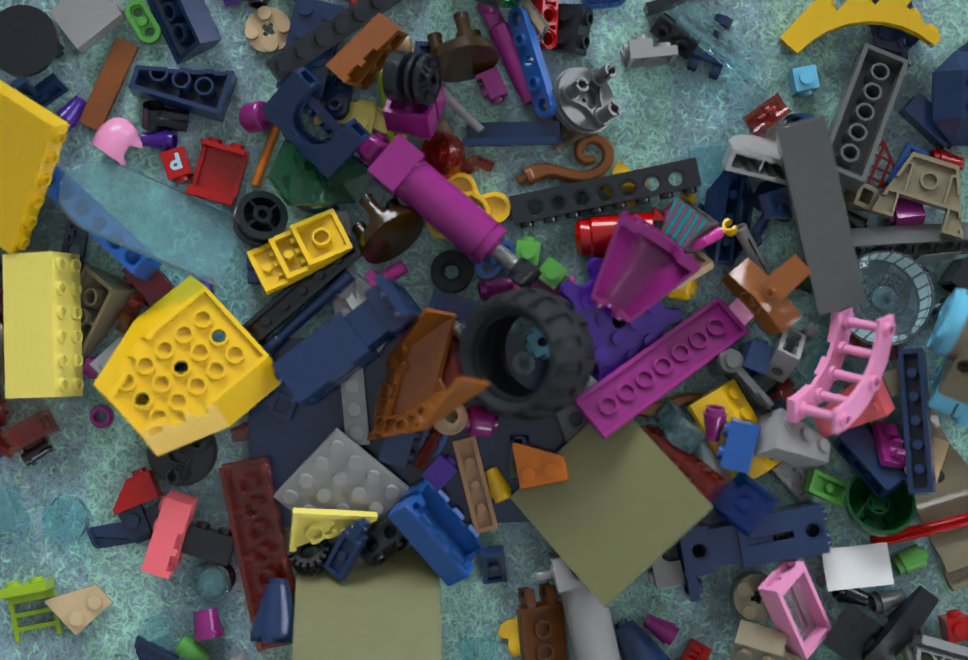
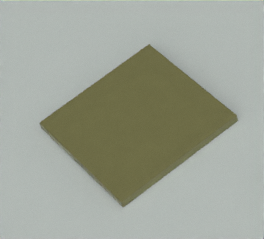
(616, 508)
(371, 615)

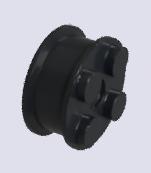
(259, 217)

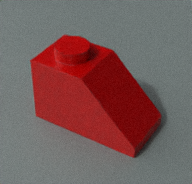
(138, 490)

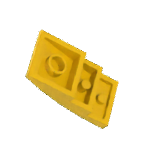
(299, 251)

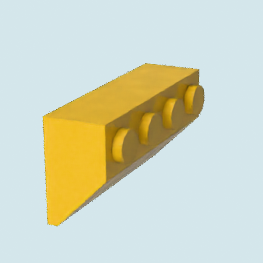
(731, 397)

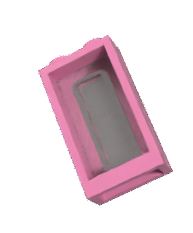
(795, 607)

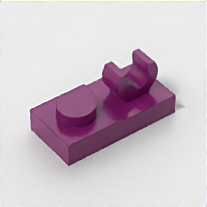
(888, 445)

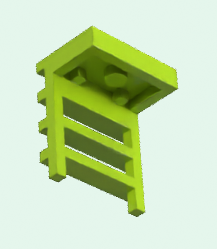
(35, 589)

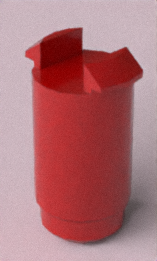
(595, 233)

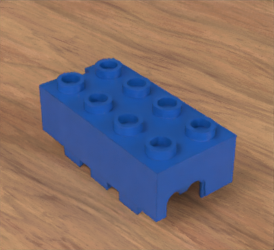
(437, 531)

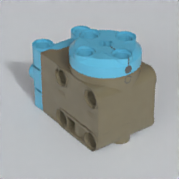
(951, 342)

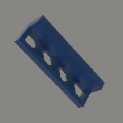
(515, 134)

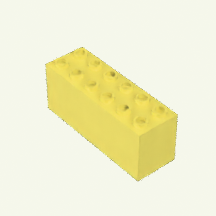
(42, 325)

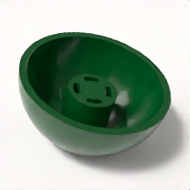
(893, 513)

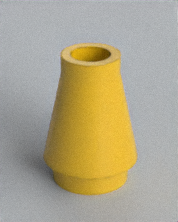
(498, 486)

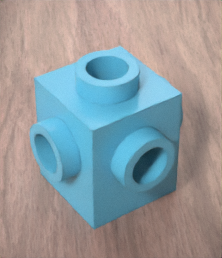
(532, 344)

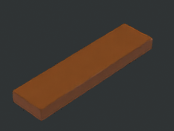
(108, 84)

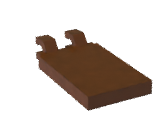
(541, 624)

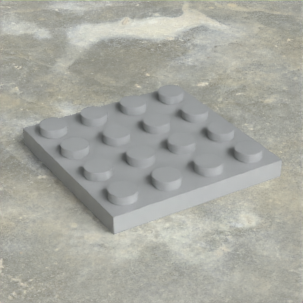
(342, 478)

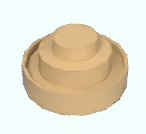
(453, 422)

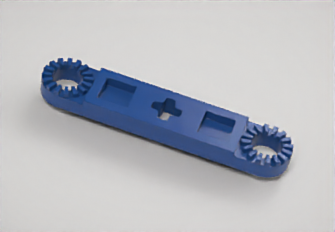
(529, 50)

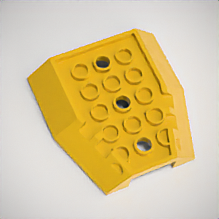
(220, 379)

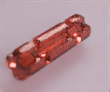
(427, 449)

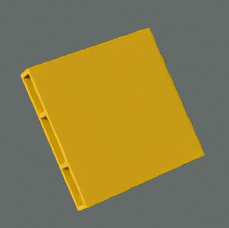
(28, 154)

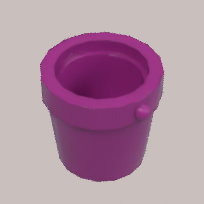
(207, 624)

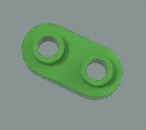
(144, 22)

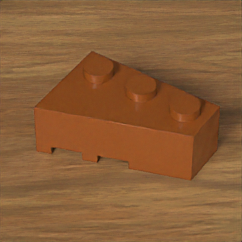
(367, 51)

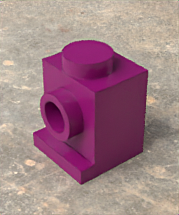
(492, 86)

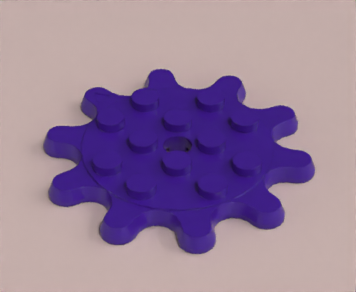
(612, 344)

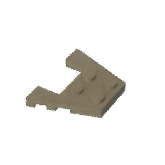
(927, 183)

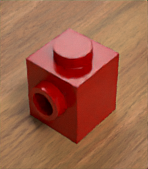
(954, 626)

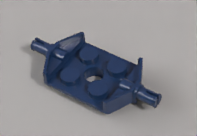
(893, 39)

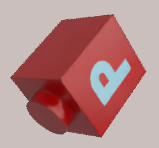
(177, 165)

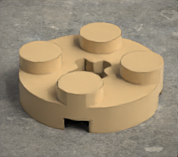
(265, 17)

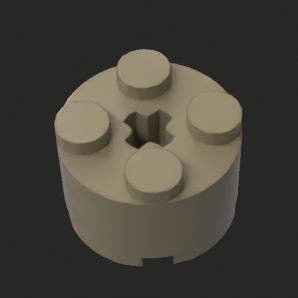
(741, 593)

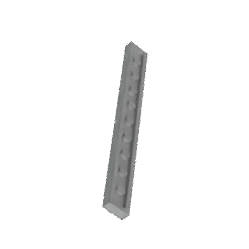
(352, 389)

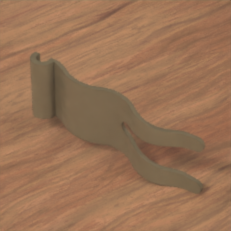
(949, 501)

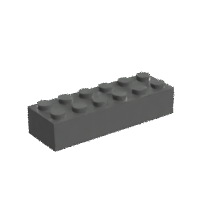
(864, 112)

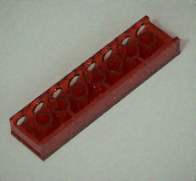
(256, 530)

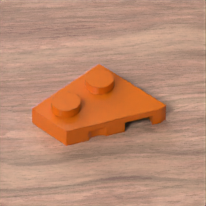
(538, 466)

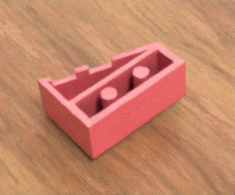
(878, 407)
(169, 534)

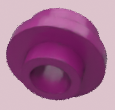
(96, 421)

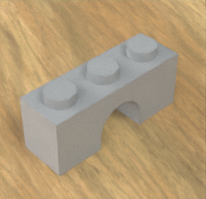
(666, 573)

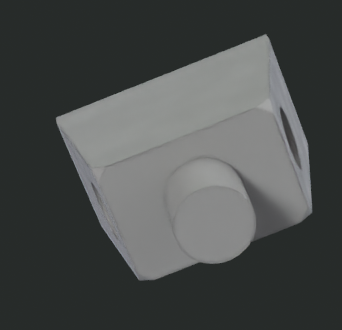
(784, 362)

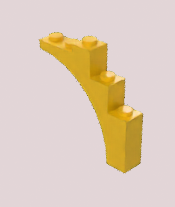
(824, 18)

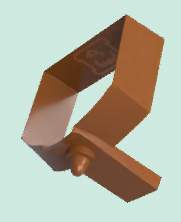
(767, 294)

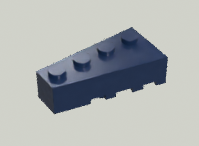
(196, 91)

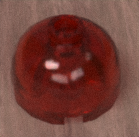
(444, 153)

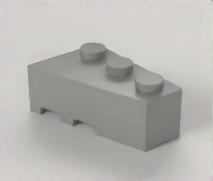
(790, 442)

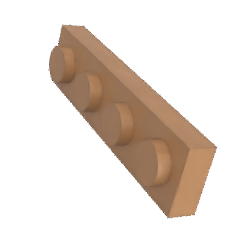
(475, 484)

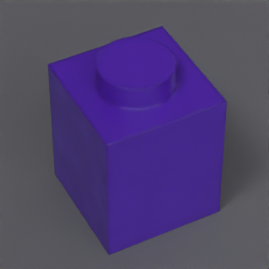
(440, 471)

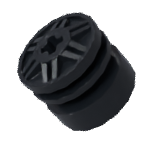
(412, 77)

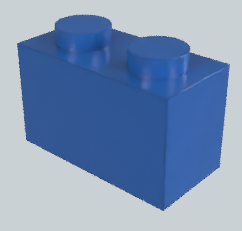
(738, 445)

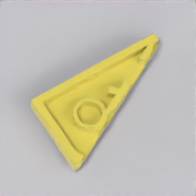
(320, 524)

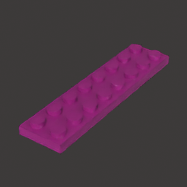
(660, 368)

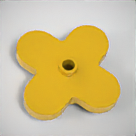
(494, 203)

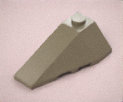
(101, 301)

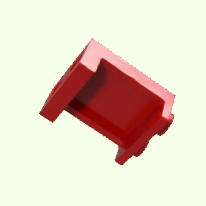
(219, 172)

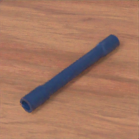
(336, 287)

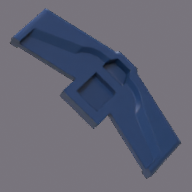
(134, 527)

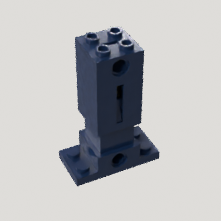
(346, 342)
(776, 539)

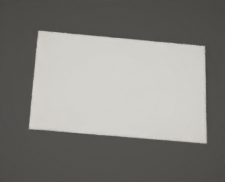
(857, 567)

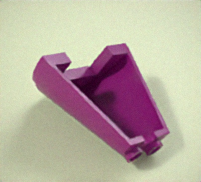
(639, 268)

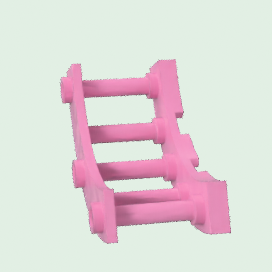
(828, 371)

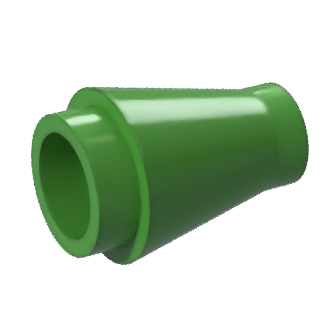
(191, 649)

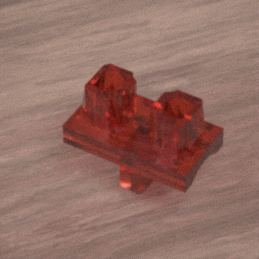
(766, 115)

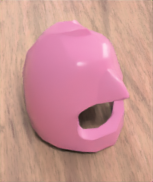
(116, 138)

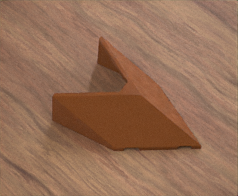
(413, 389)

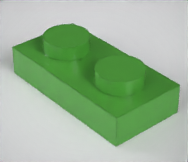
(825, 487)

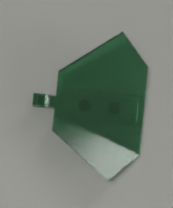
(303, 185)

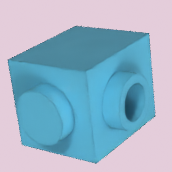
(803, 81)

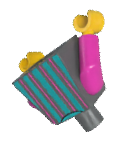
(691, 225)

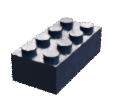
(305, 18)

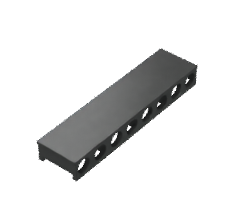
(820, 214)

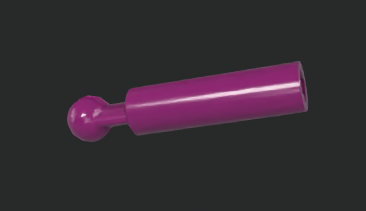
(502, 38)

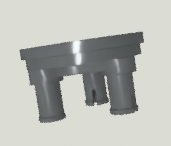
(585, 99)

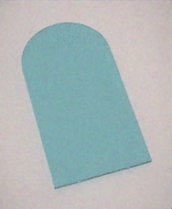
(150, 218)

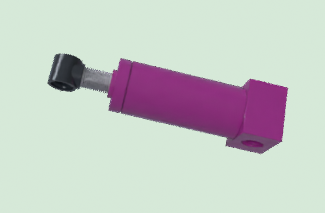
(407, 175)

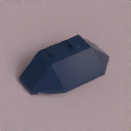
(951, 98)
(733, 199)

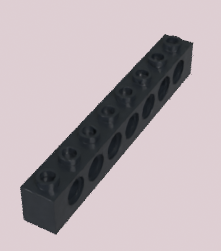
(685, 168)

